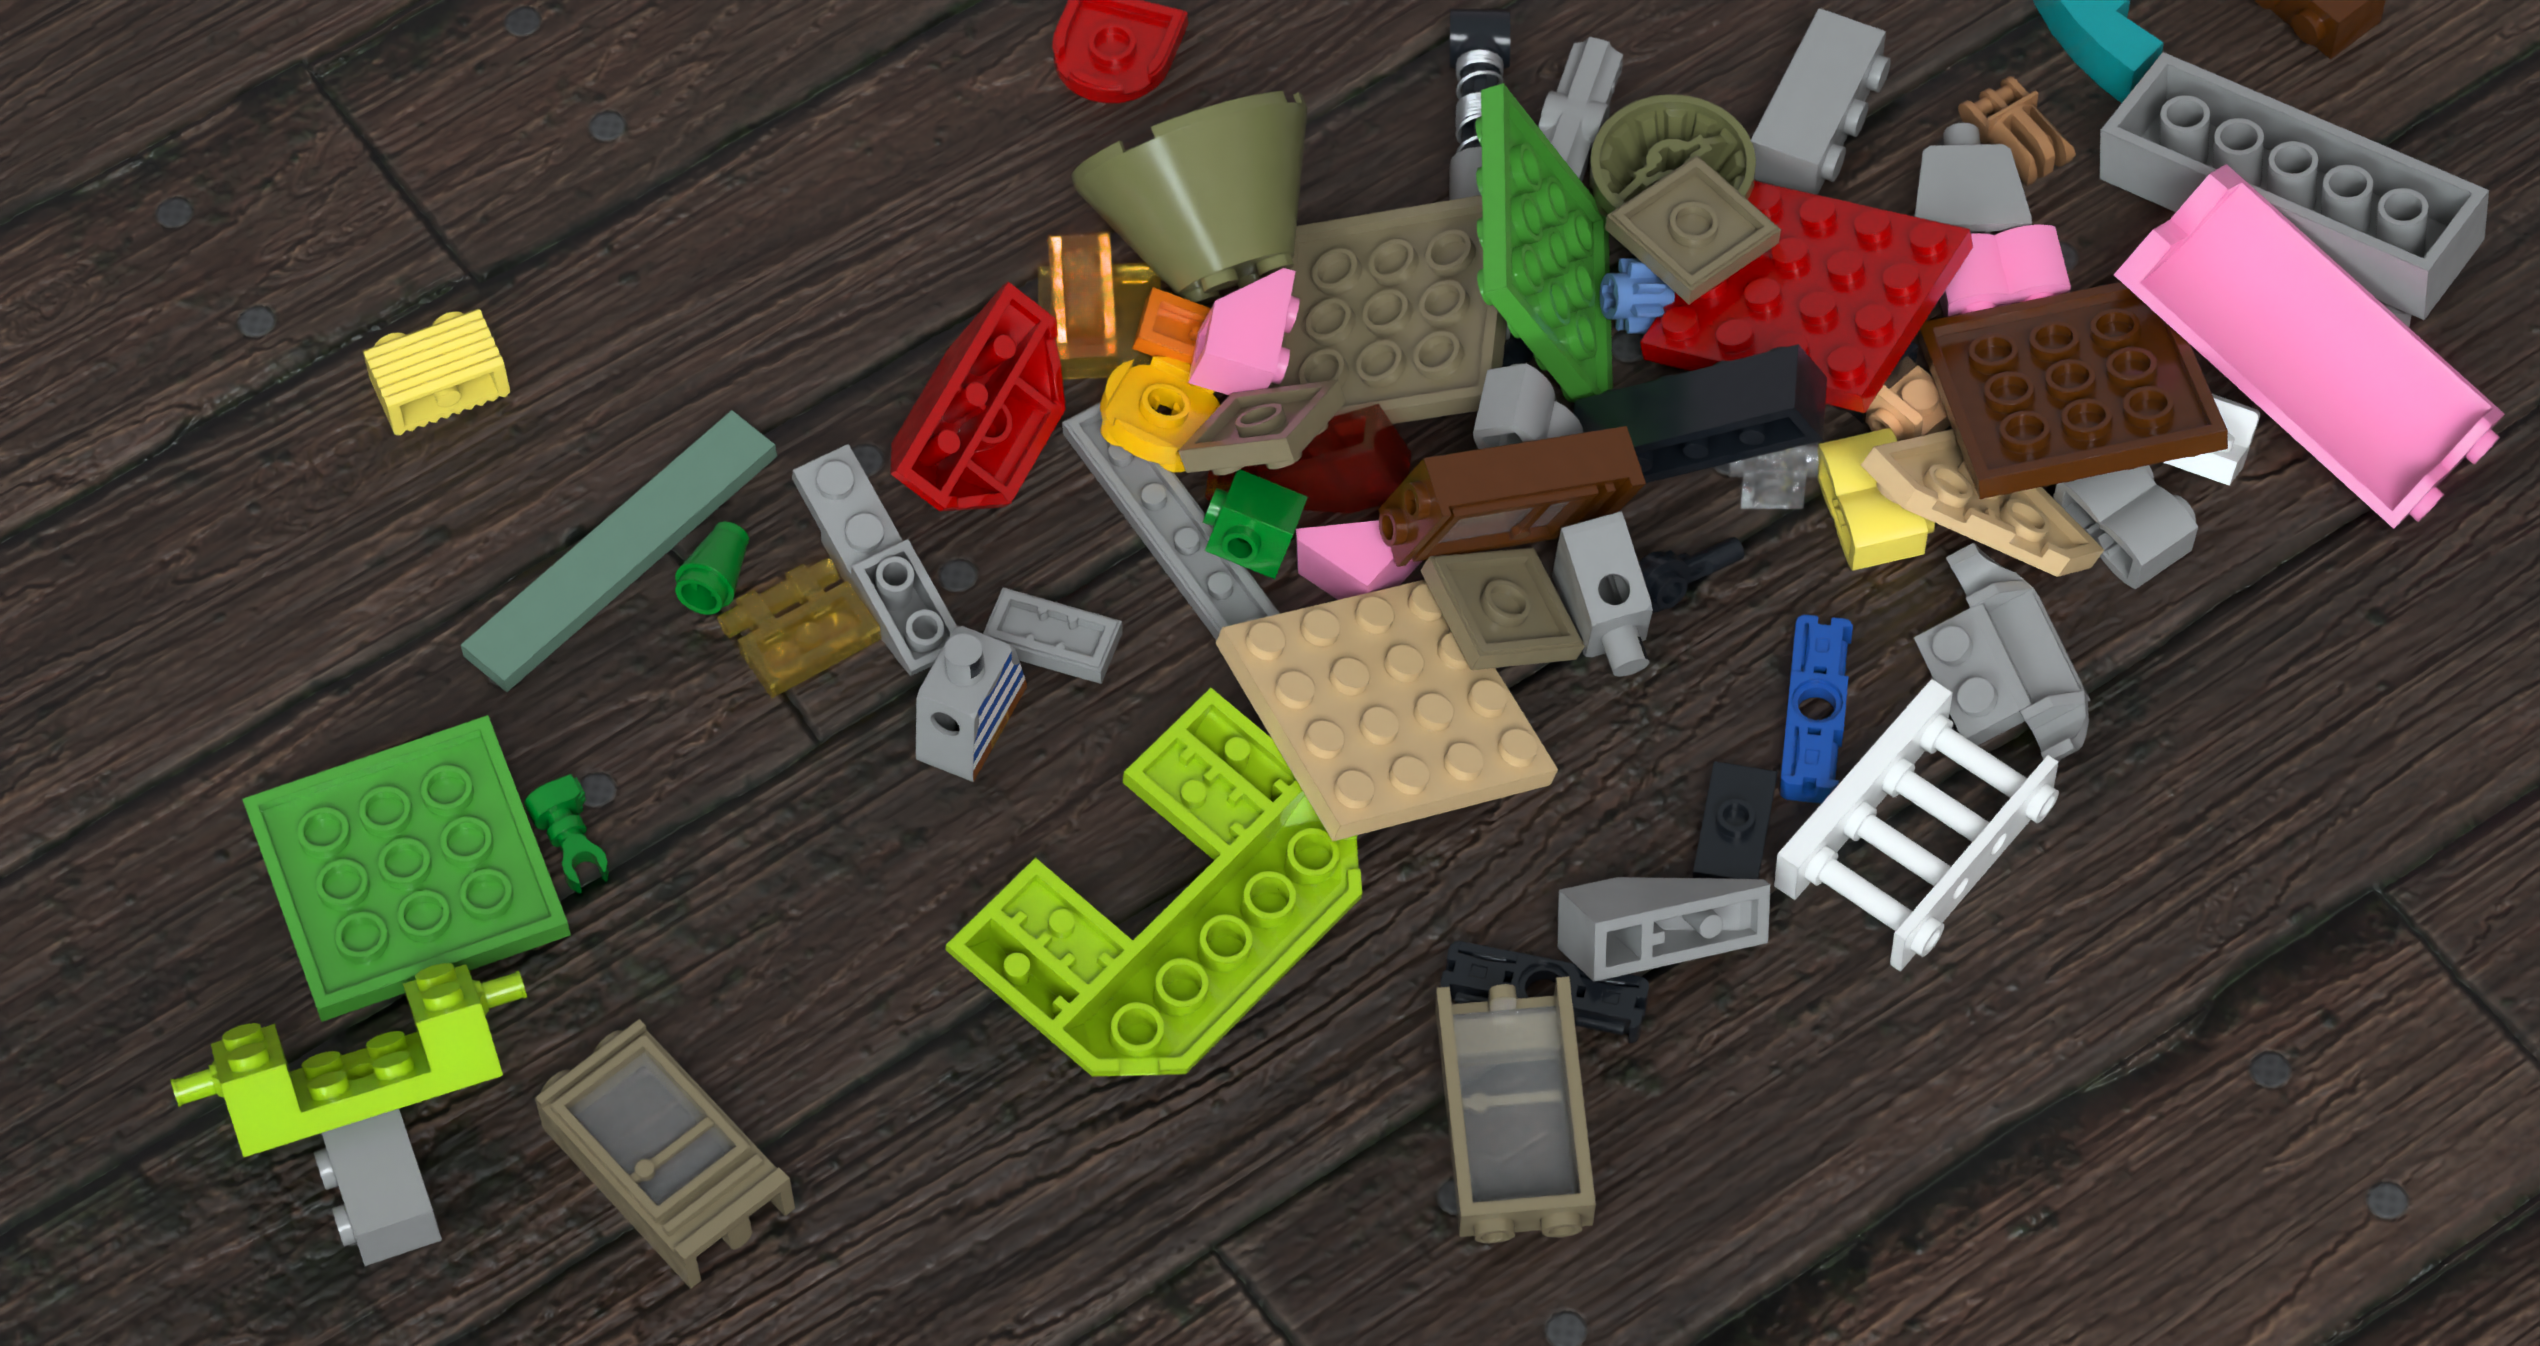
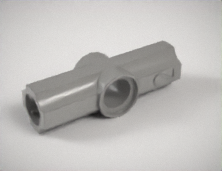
(1582, 101)

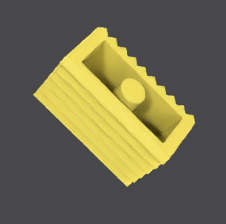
(436, 370)

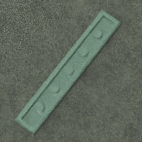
(618, 551)

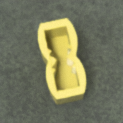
(1866, 522)

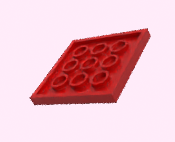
(1838, 283)

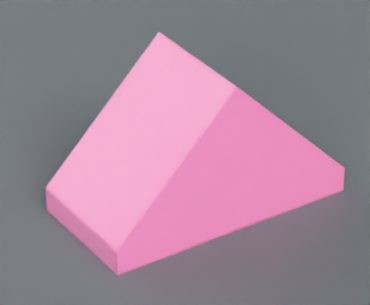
(1348, 559)

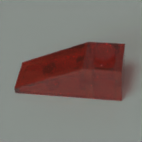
(1342, 468)

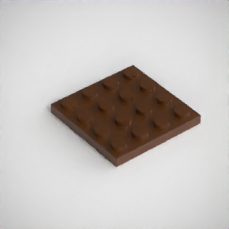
(2069, 389)

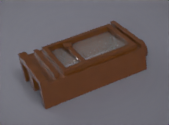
(1509, 494)

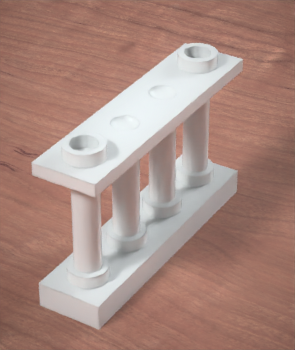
(1890, 770)

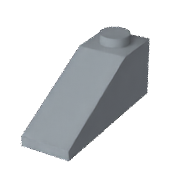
(1658, 922)

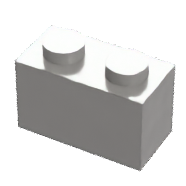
(380, 1188)

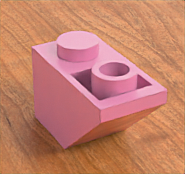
(1244, 336)

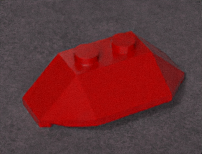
(984, 409)

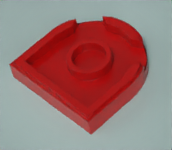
(1116, 47)

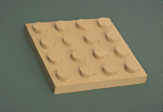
(1383, 710)

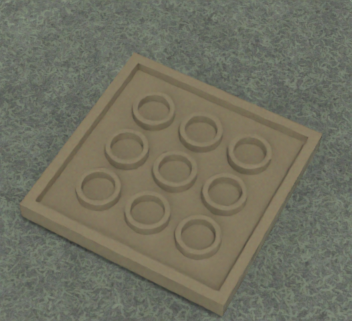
(1395, 310)

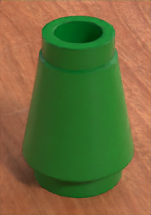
(713, 570)

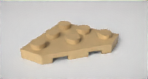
(1934, 482)

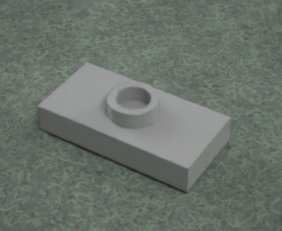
(1055, 634)

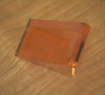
(1083, 294)

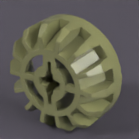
(1659, 136)

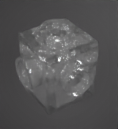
(1776, 478)

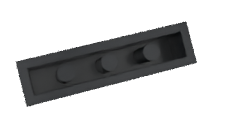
(1716, 412)

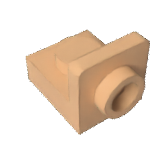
(1909, 407)

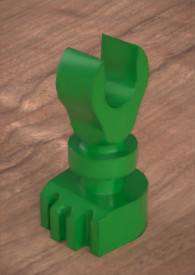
(558, 809)

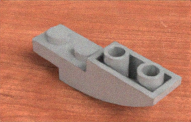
(875, 558)

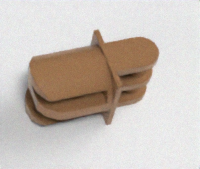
(2021, 127)

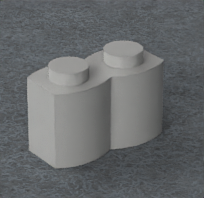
(1520, 408)
(2131, 520)

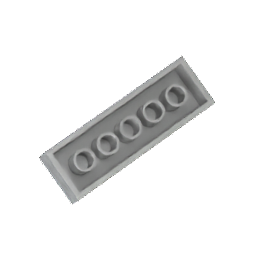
(2368, 207)

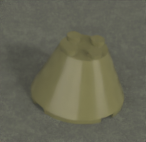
(1208, 195)

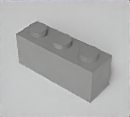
(1820, 103)

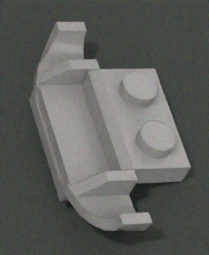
(2005, 661)

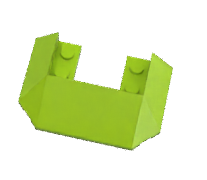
(1208, 954)

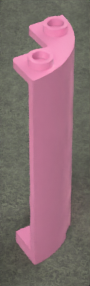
(2311, 347)

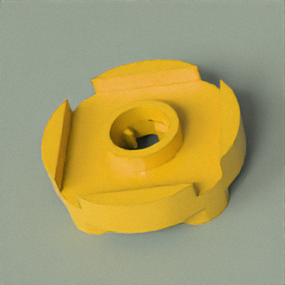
(1140, 429)

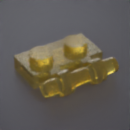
(805, 639)

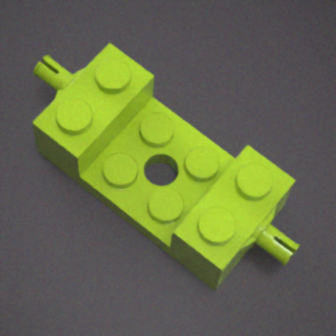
(334, 1090)

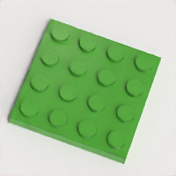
(1542, 248)
(405, 866)

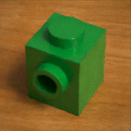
(1253, 522)

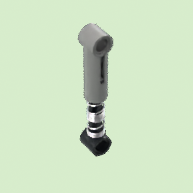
(1479, 55)

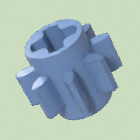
(1634, 296)

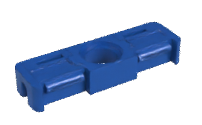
(1811, 744)

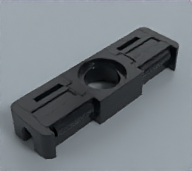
(1604, 1005)

